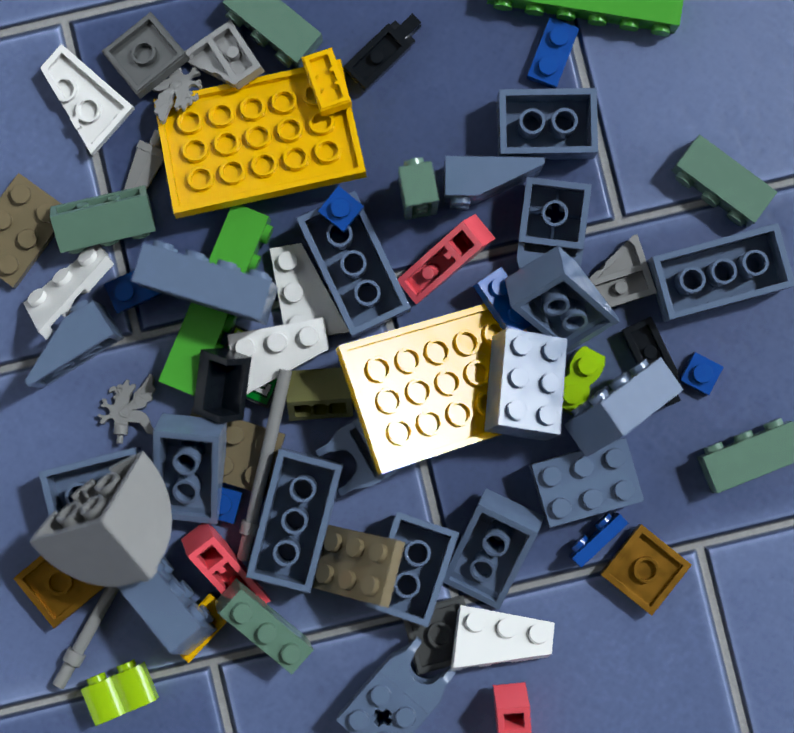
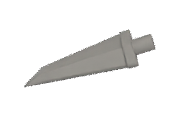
(146, 162)

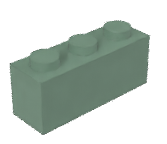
(275, 26)
(723, 182)
(418, 189)
(102, 220)
(748, 456)
(263, 626)

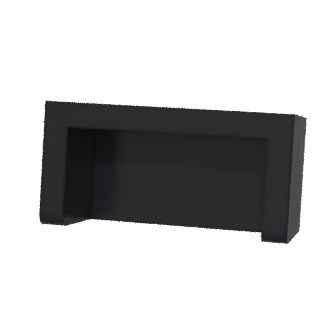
(222, 385)

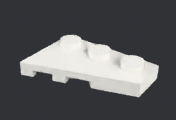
(88, 100)
(302, 290)
(58, 295)
(279, 348)
(498, 637)

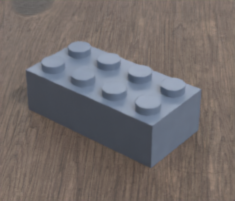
(355, 271)
(721, 272)
(204, 283)
(295, 520)

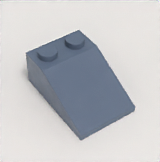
(478, 178)
(559, 299)
(75, 341)
(191, 463)
(493, 548)

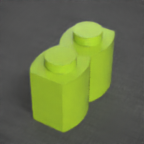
(581, 371)
(120, 692)

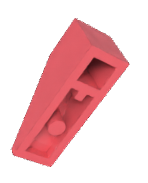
(446, 258)
(217, 560)
(512, 708)

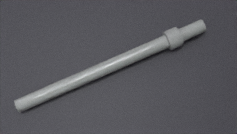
(250, 524)
(75, 655)

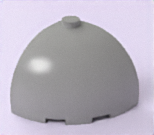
(112, 527)

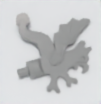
(178, 86)
(127, 411)

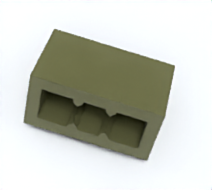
(318, 395)

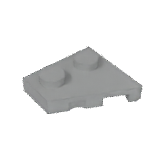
(225, 57)
(624, 275)

